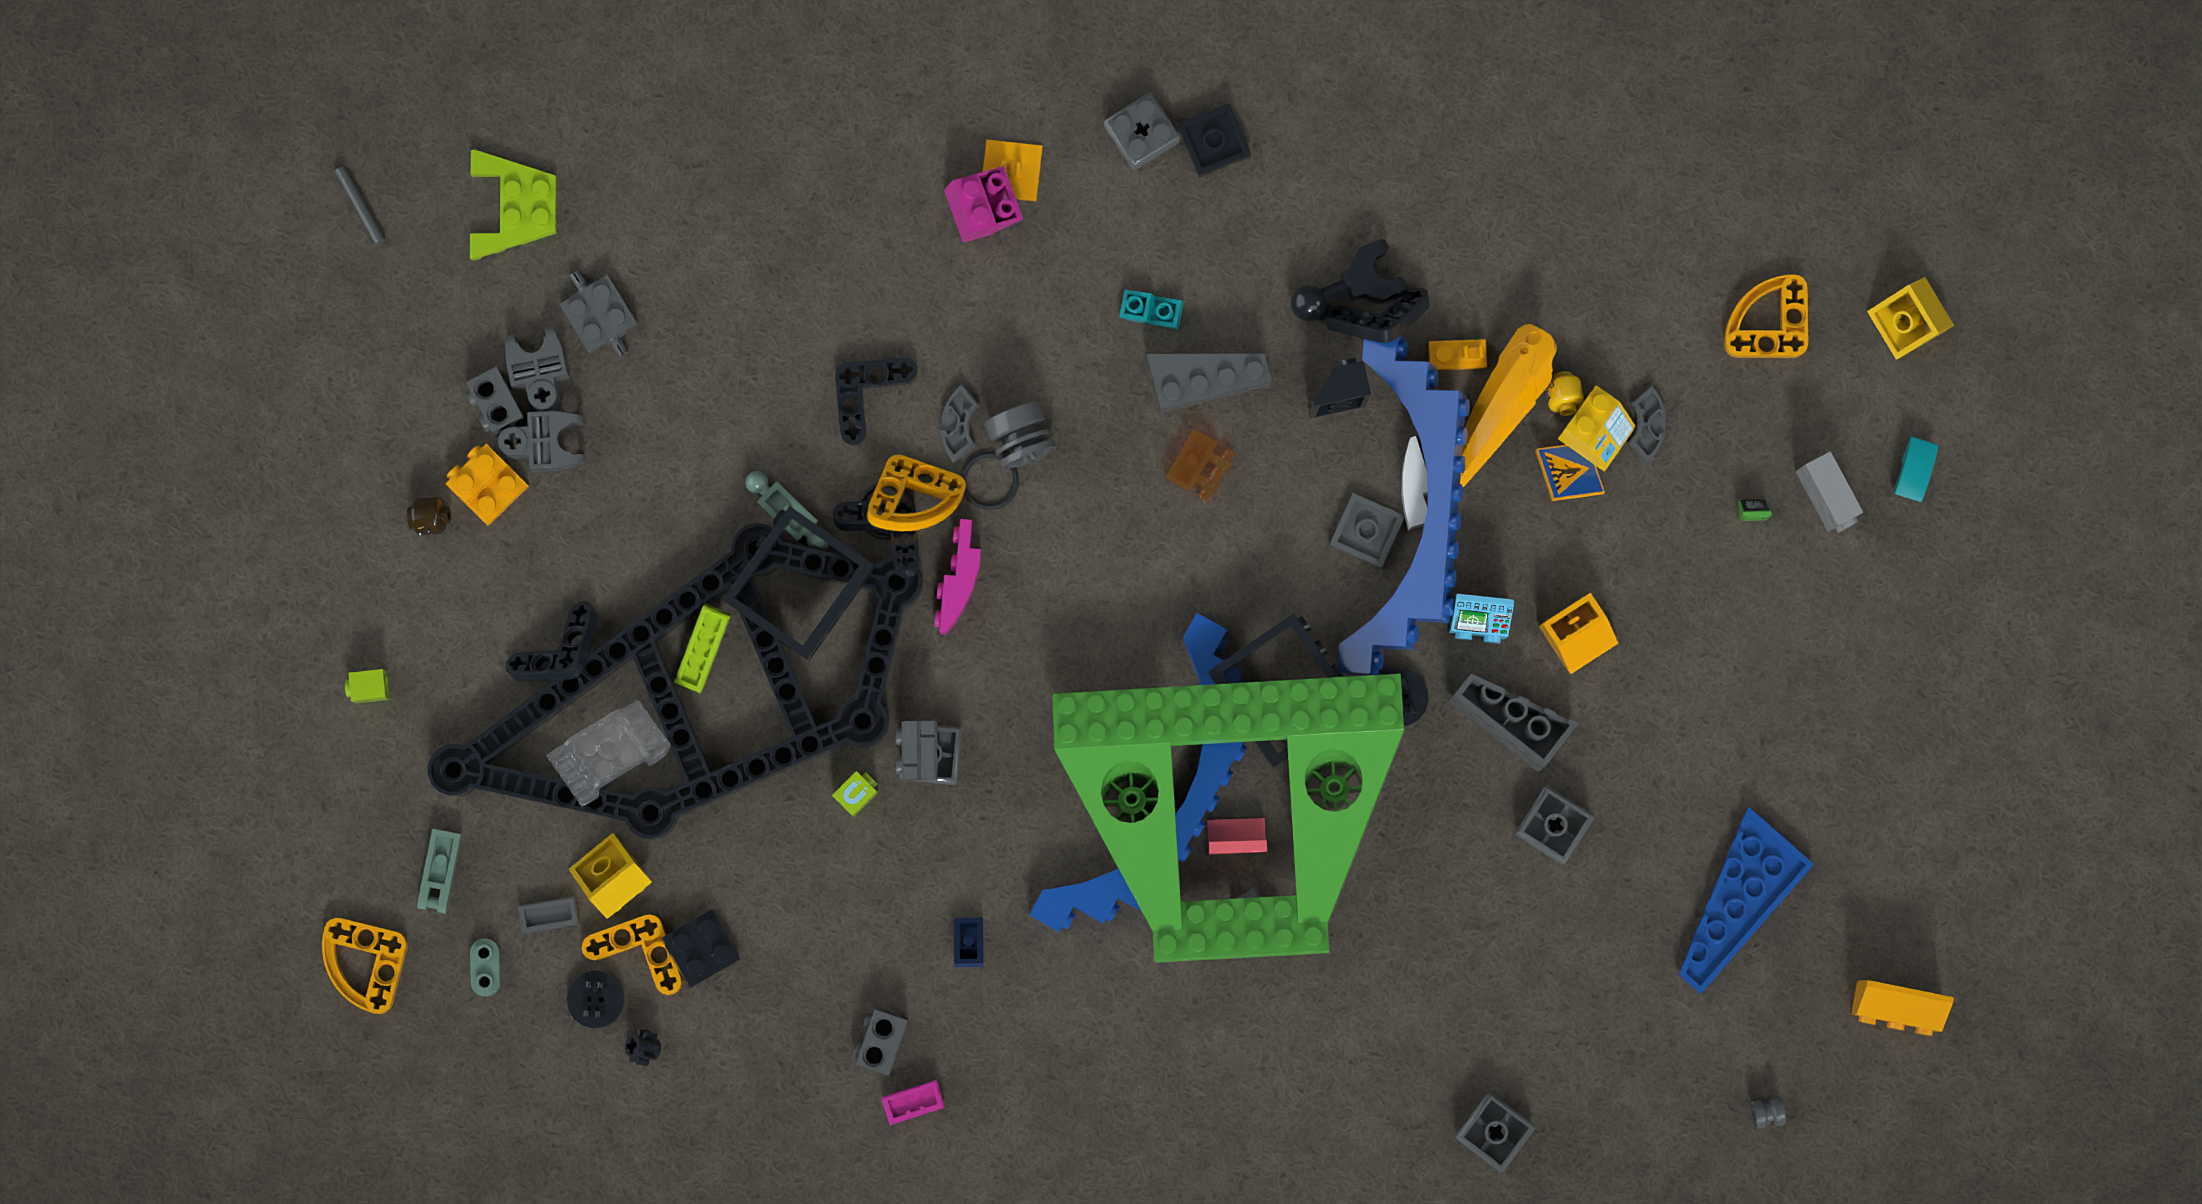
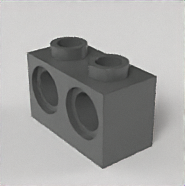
(500, 399)
(888, 1044)

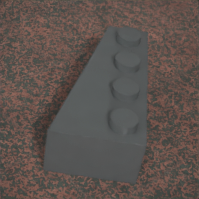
(1201, 378)
(1512, 720)

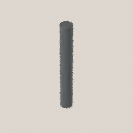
(359, 205)

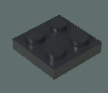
(1214, 140)
(700, 949)

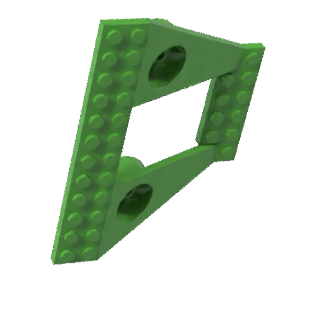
(1327, 725)

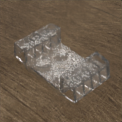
(608, 751)

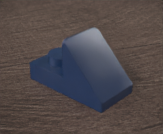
(968, 942)

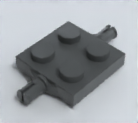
(599, 314)

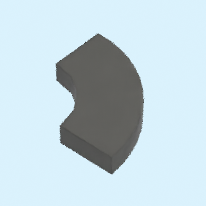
(956, 422)
(1650, 424)

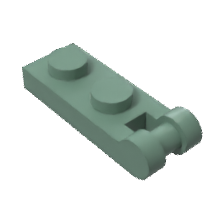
(439, 870)

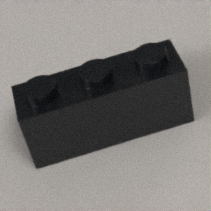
(1343, 390)

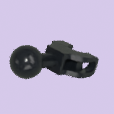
(1356, 281)

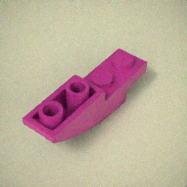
(958, 589)

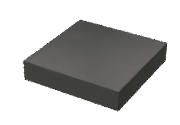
(1367, 530)

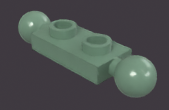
(777, 498)

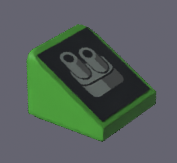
(1753, 510)

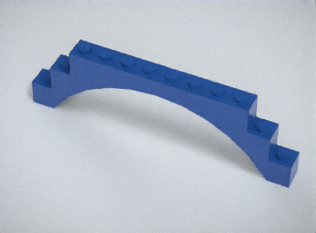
(1429, 582)
(1100, 894)

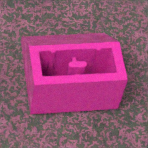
(982, 203)

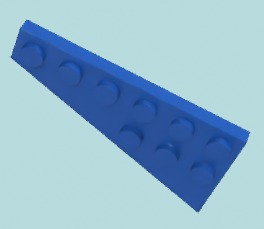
(1749, 888)

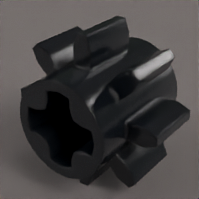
(643, 1047)

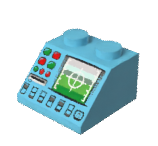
(1481, 617)

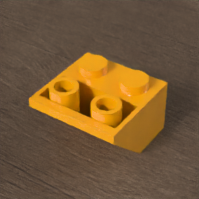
(1579, 633)

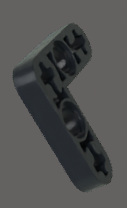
(1379, 327)
(855, 390)
(898, 548)
(559, 658)

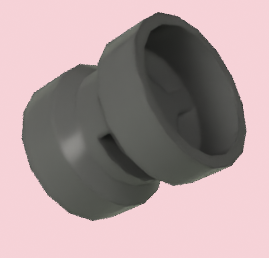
(1765, 1113)

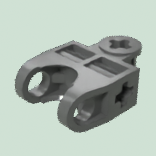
(538, 369)
(531, 440)

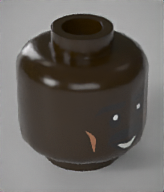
(428, 516)

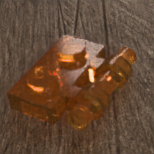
(1192, 461)

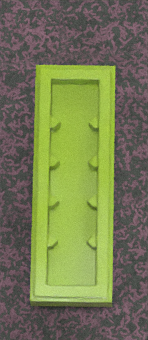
(702, 648)

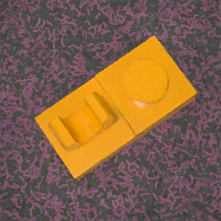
(1458, 354)

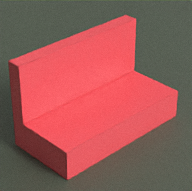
(1236, 836)

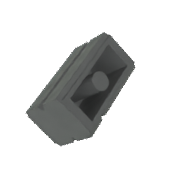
(918, 751)

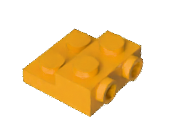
(486, 483)

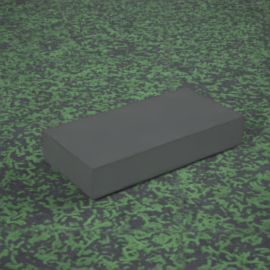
(548, 914)

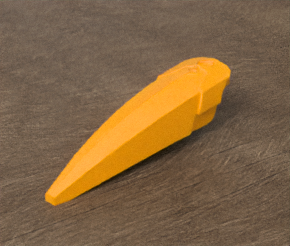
(1508, 395)

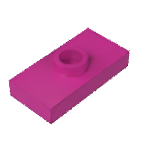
(913, 1102)

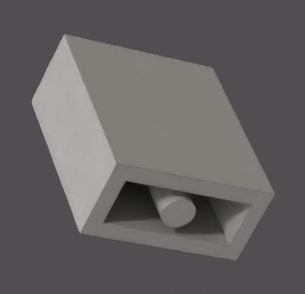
(1830, 493)

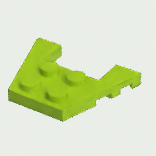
(526, 204)

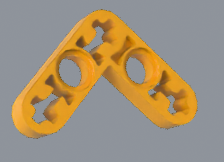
(648, 944)

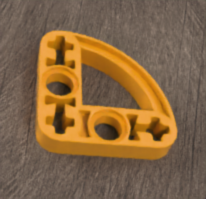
(1787, 329)
(900, 480)
(383, 957)

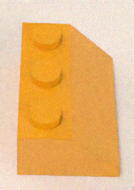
(1901, 1007)

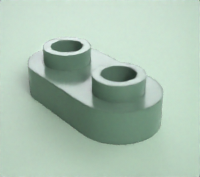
(485, 967)

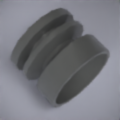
(1020, 435)

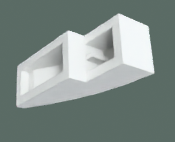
(1414, 486)

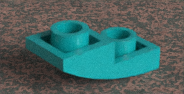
(1151, 309)
(1916, 468)

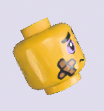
(1564, 393)

